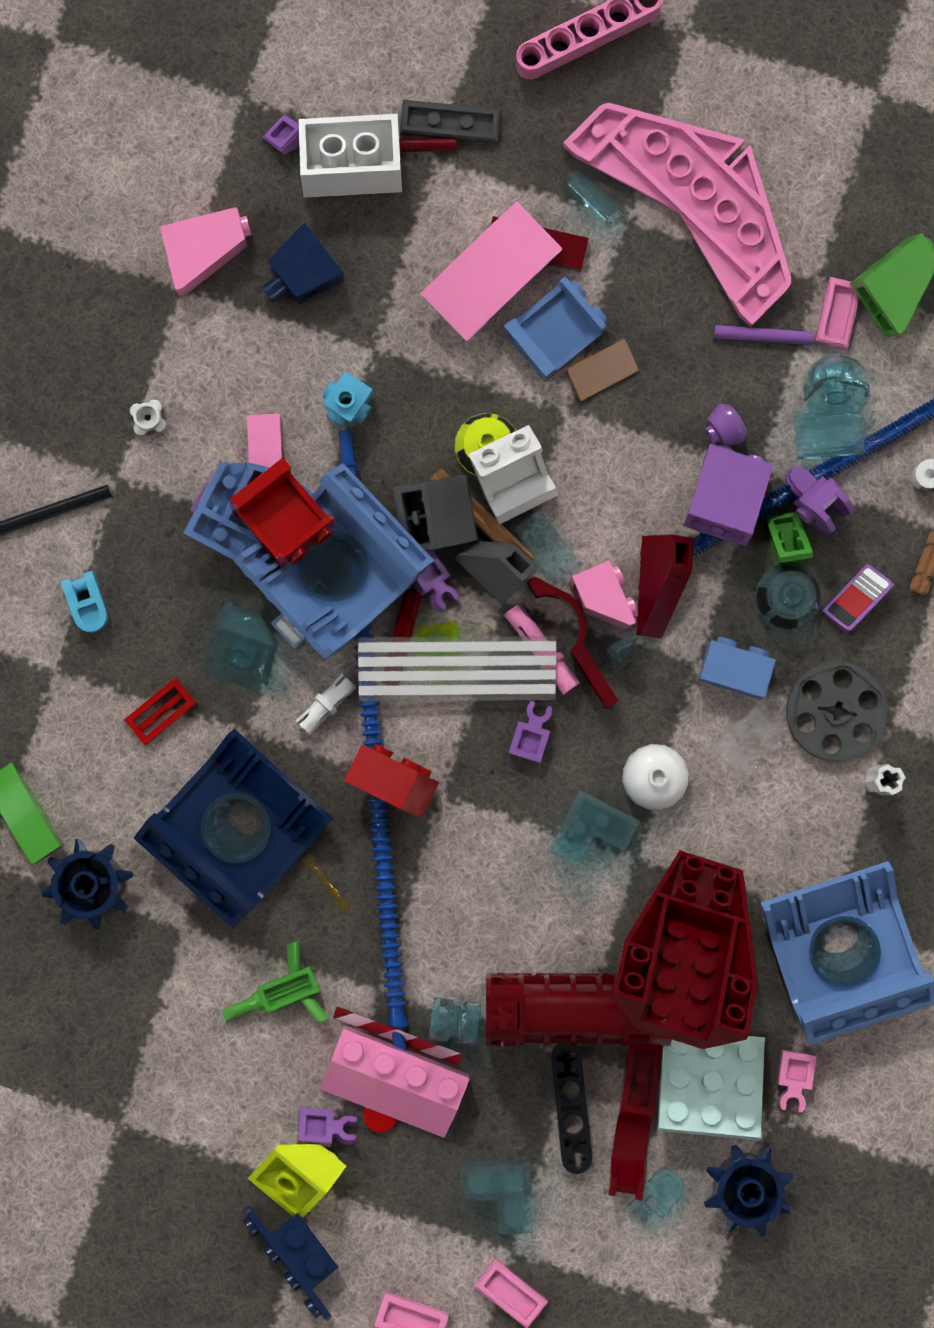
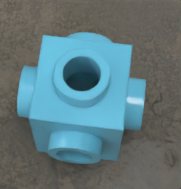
(347, 388)

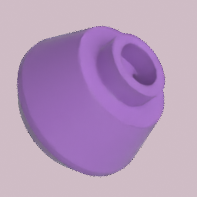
(725, 426)

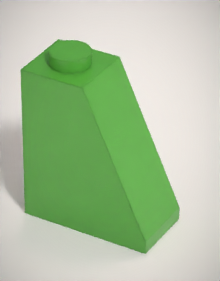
(897, 283)

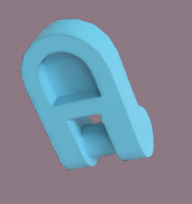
(91, 613)

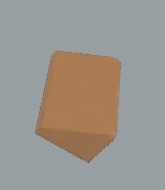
(602, 370)

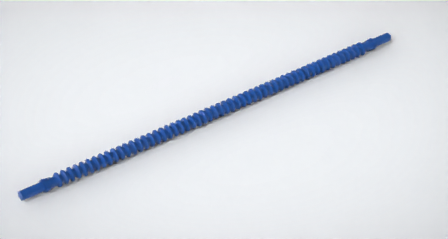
(397, 1018)

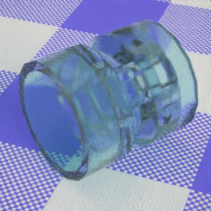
(454, 1021)

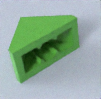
(787, 539)

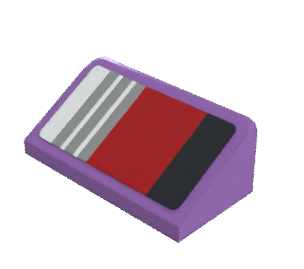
(857, 598)

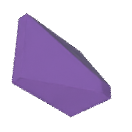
(283, 135)

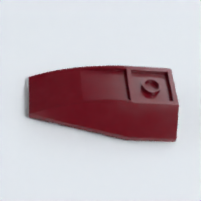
(691, 957)

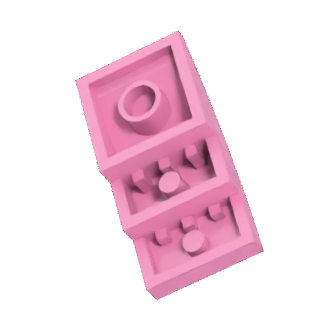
(491, 271)

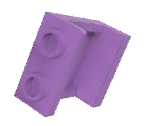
(728, 494)

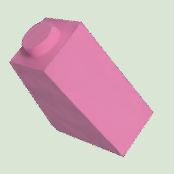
(203, 246)

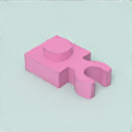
(795, 1073)

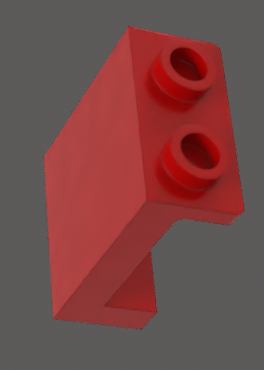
(282, 514)

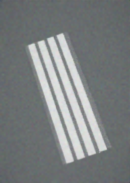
(457, 668)

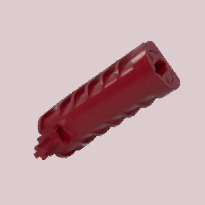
(558, 1010)

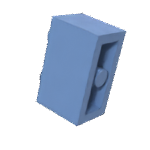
(736, 668)

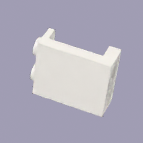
(513, 474)

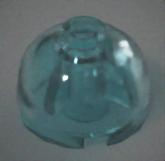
(836, 382)

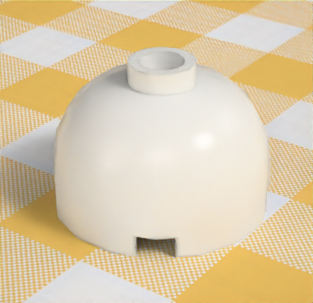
(655, 777)

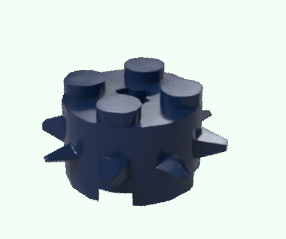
(79, 902)
(753, 1208)

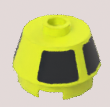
(477, 433)

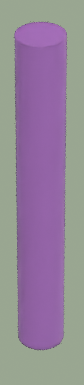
(763, 335)

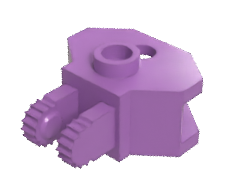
(815, 497)

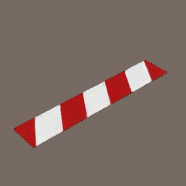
(386, 1031)

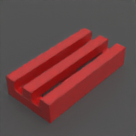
(138, 730)

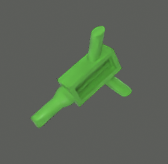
(295, 986)

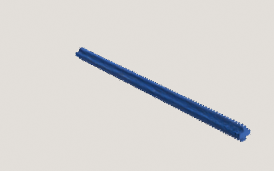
(831, 466)

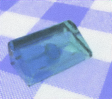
(593, 198)

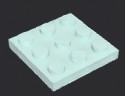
(712, 1089)

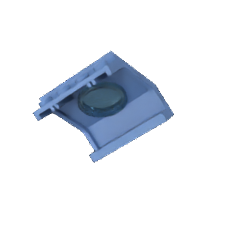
(358, 567)
(853, 987)

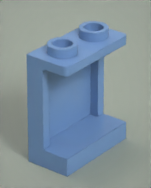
(556, 328)

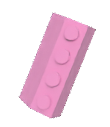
(394, 1081)

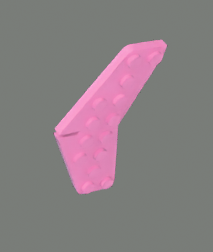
(689, 174)

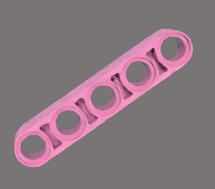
(579, 44)

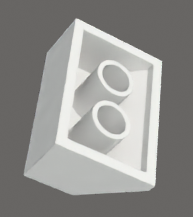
(350, 155)

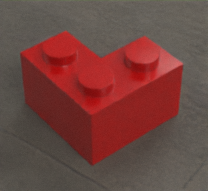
(399, 784)

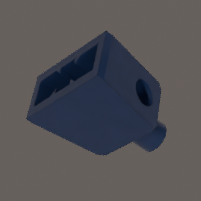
(302, 268)

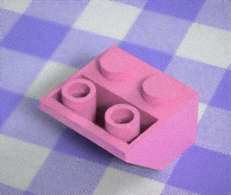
(602, 597)

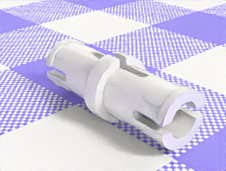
(325, 704)

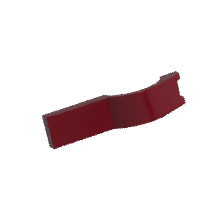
(579, 652)
(634, 1120)

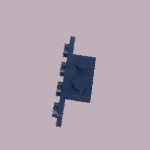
(299, 1253)

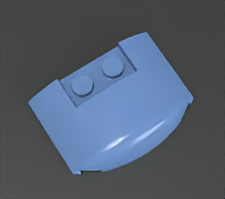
(213, 519)

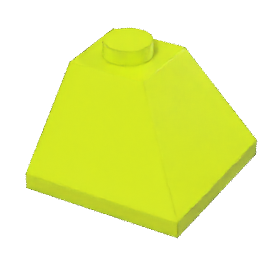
(297, 1176)

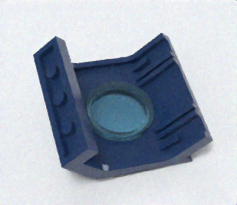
(206, 850)

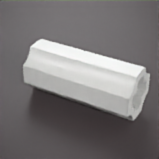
(892, 785)

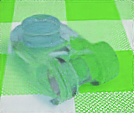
(667, 1188)

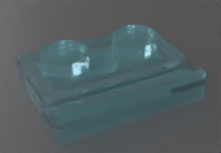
(828, 432)

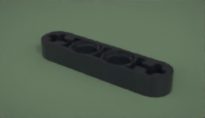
(567, 1107)

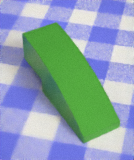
(26, 817)

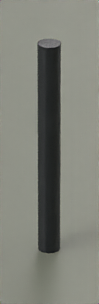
(55, 509)

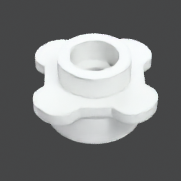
(139, 412)

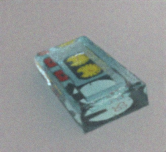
(546, 546)

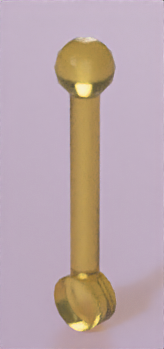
(309, 861)

